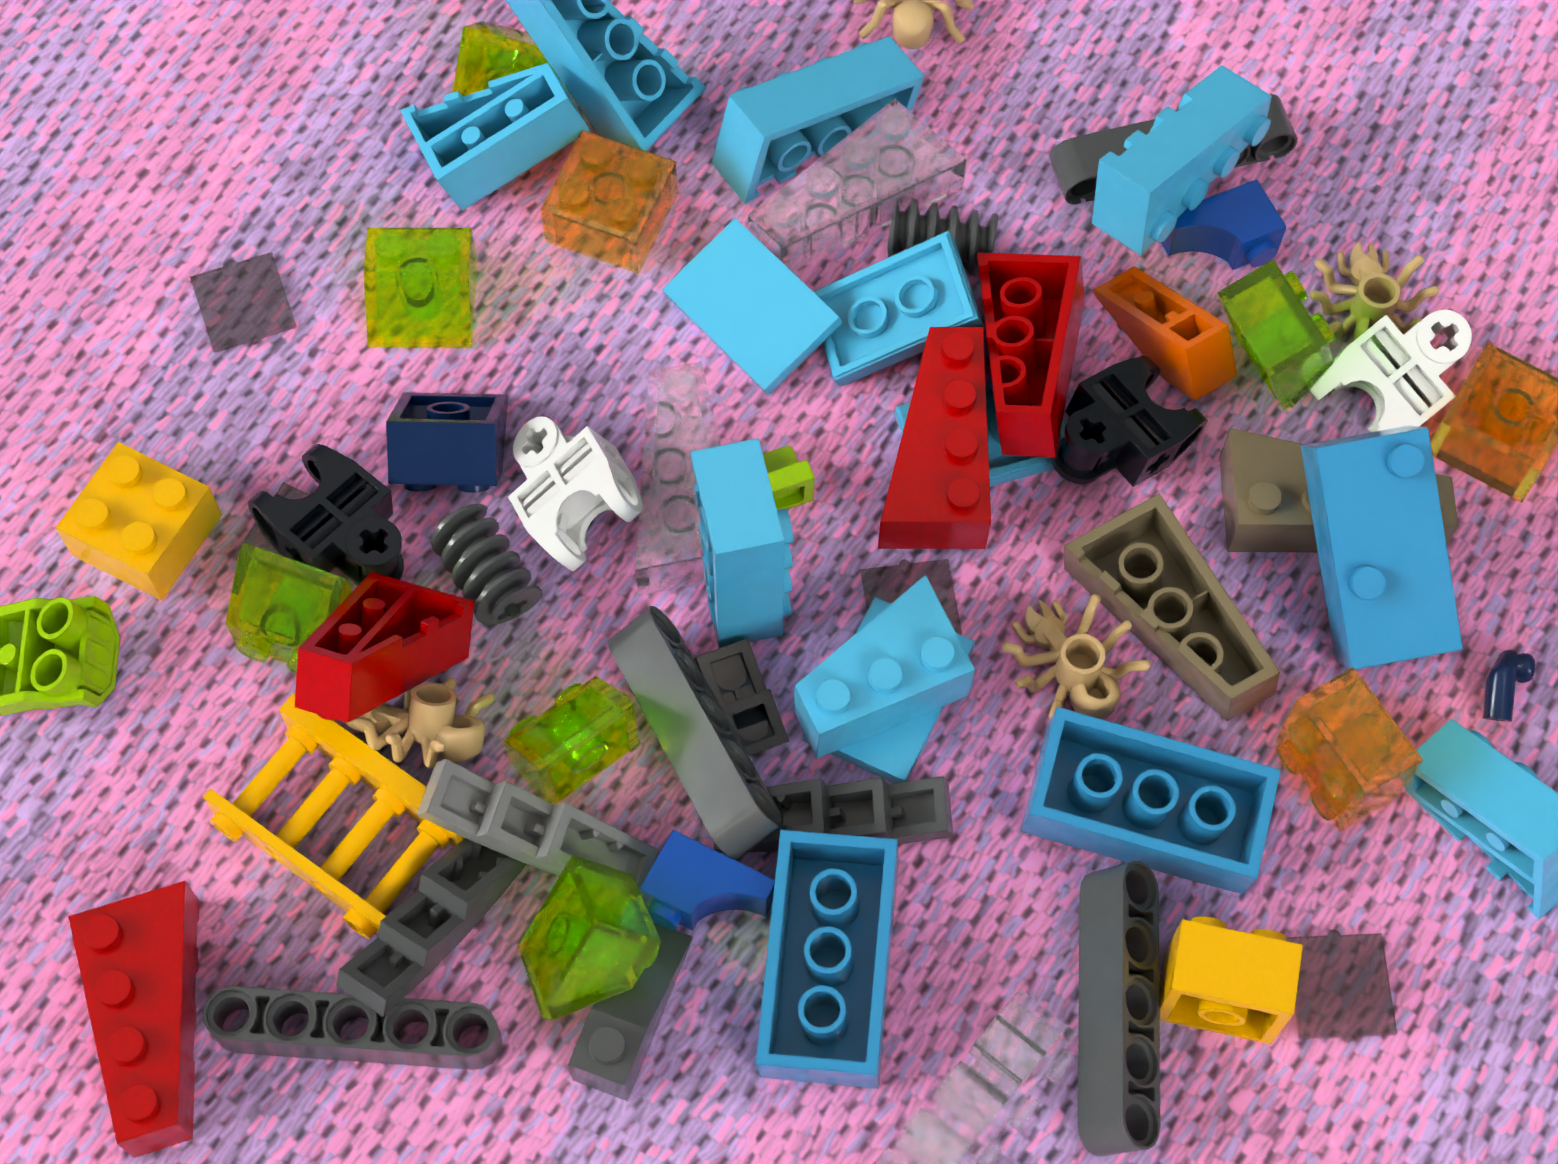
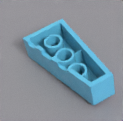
(610, 67)
(808, 112)
(1178, 159)
(742, 543)

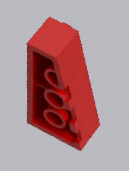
(1032, 337)
(943, 459)
(140, 1000)

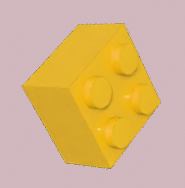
(139, 521)
(1229, 980)

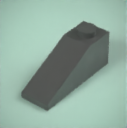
(624, 1025)

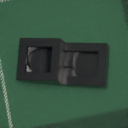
(743, 696)

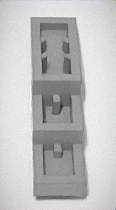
(526, 825)

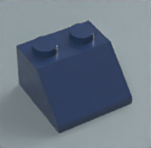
(447, 440)

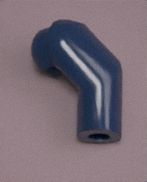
(1501, 683)

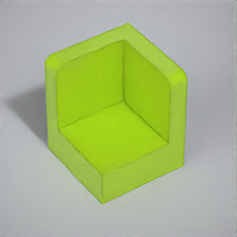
(789, 479)

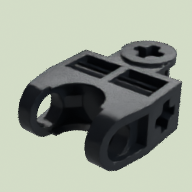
(1121, 427)
(337, 524)

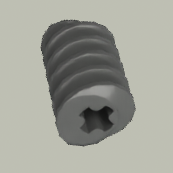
(911, 228)
(483, 566)

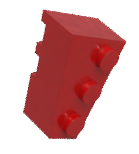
(380, 646)

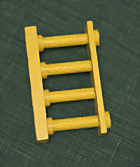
(350, 763)

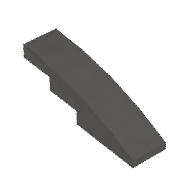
(863, 808)
(428, 924)

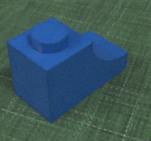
(1231, 225)
(698, 881)

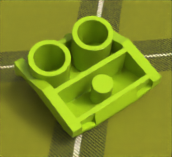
(56, 653)

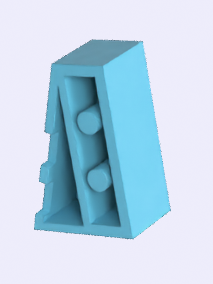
(495, 133)
(885, 674)
(1494, 804)

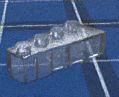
(856, 188)
(668, 528)
(989, 1090)

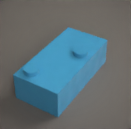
(1382, 547)
(1151, 801)
(828, 959)

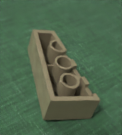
(1269, 497)
(1176, 605)

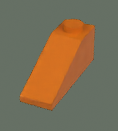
(1175, 333)

